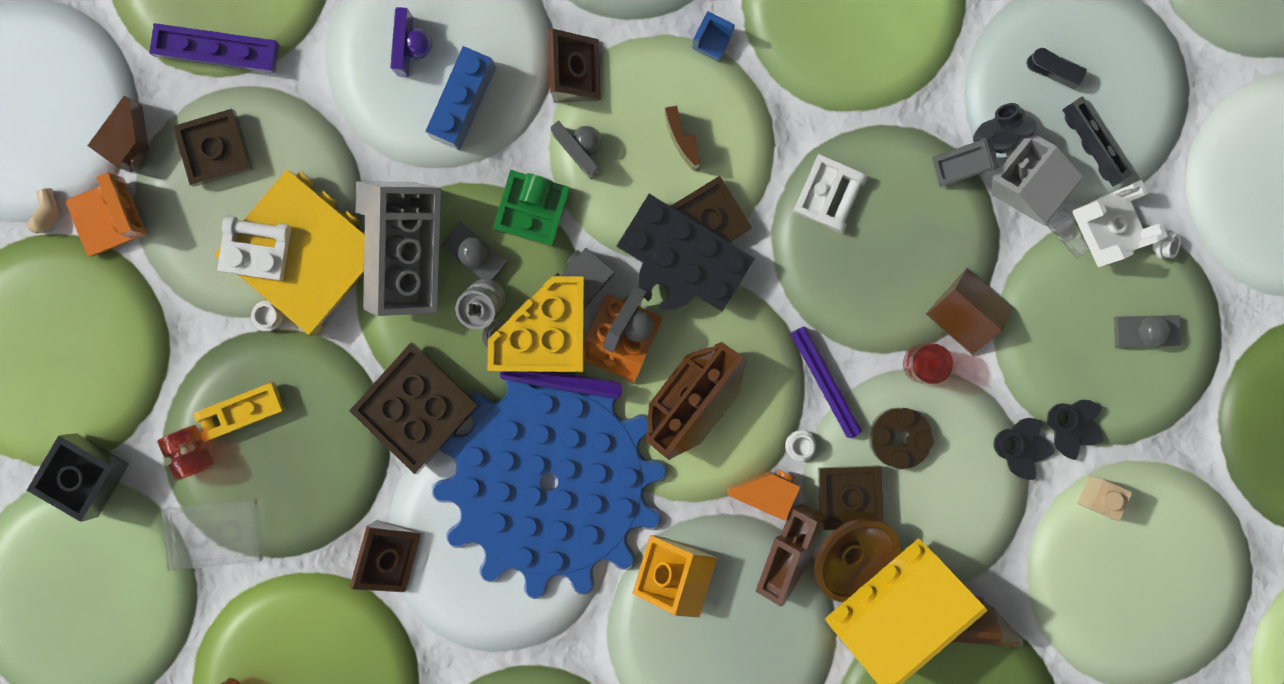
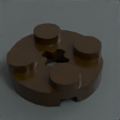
(918, 439)

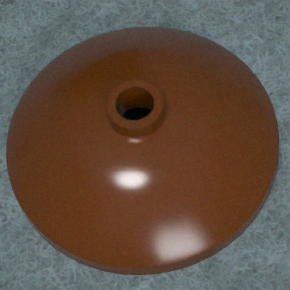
(854, 556)

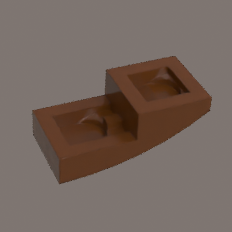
(685, 144)

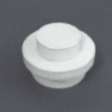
(1168, 246)
(266, 316)
(800, 445)

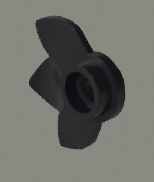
(1006, 127)
(1078, 427)
(1026, 447)

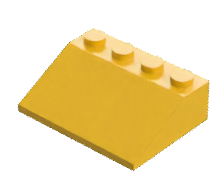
(905, 615)

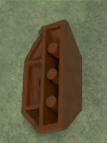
(694, 399)
(990, 629)

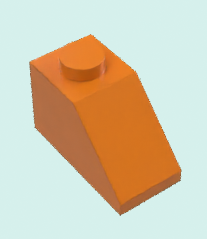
(767, 492)

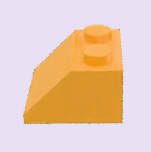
(674, 576)

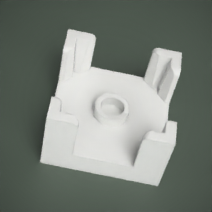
(1113, 226)

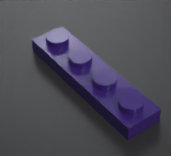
(214, 48)

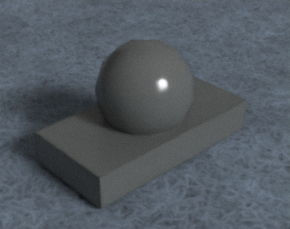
(579, 146)
(965, 162)
(474, 253)
(631, 322)
(1147, 331)

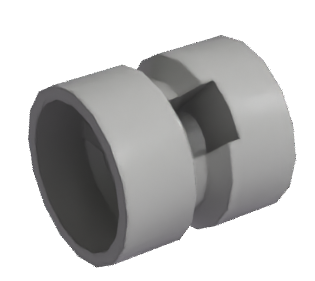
(480, 304)

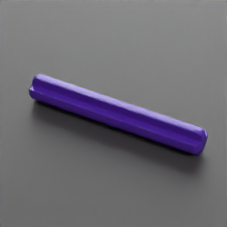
(566, 382)
(826, 382)

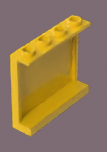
(322, 254)

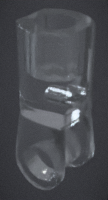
(1068, 233)

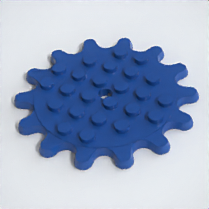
(540, 528)

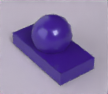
(407, 42)

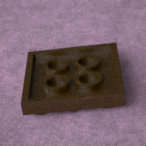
(414, 408)

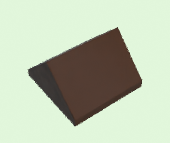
(574, 67)
(970, 312)
(385, 558)

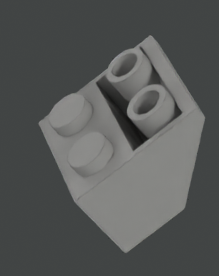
(1036, 179)

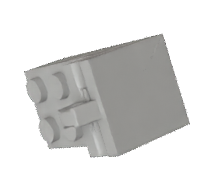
(400, 246)

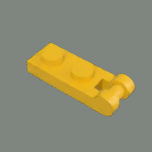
(240, 411)

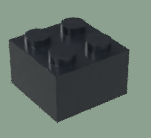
(77, 477)

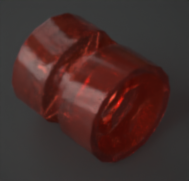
(928, 363)
(189, 463)

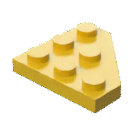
(544, 331)

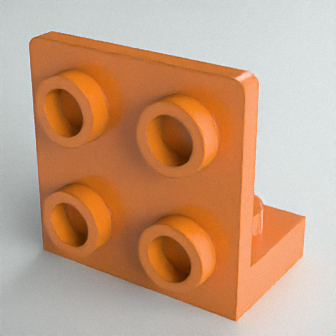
(105, 215)
(628, 355)

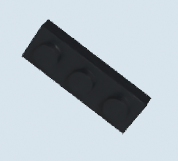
(1096, 141)

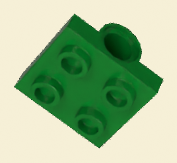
(531, 207)

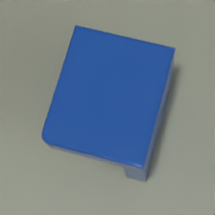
(713, 36)

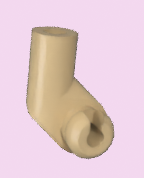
(46, 214)

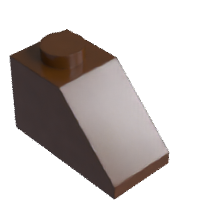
(122, 136)

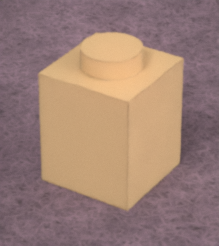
(1104, 498)

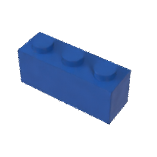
(461, 98)

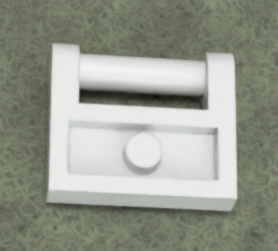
(821, 188)
(250, 258)

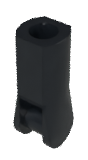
(1056, 68)

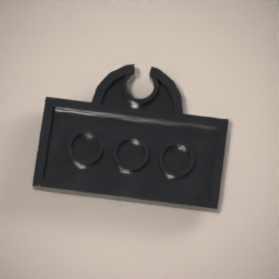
(682, 257)

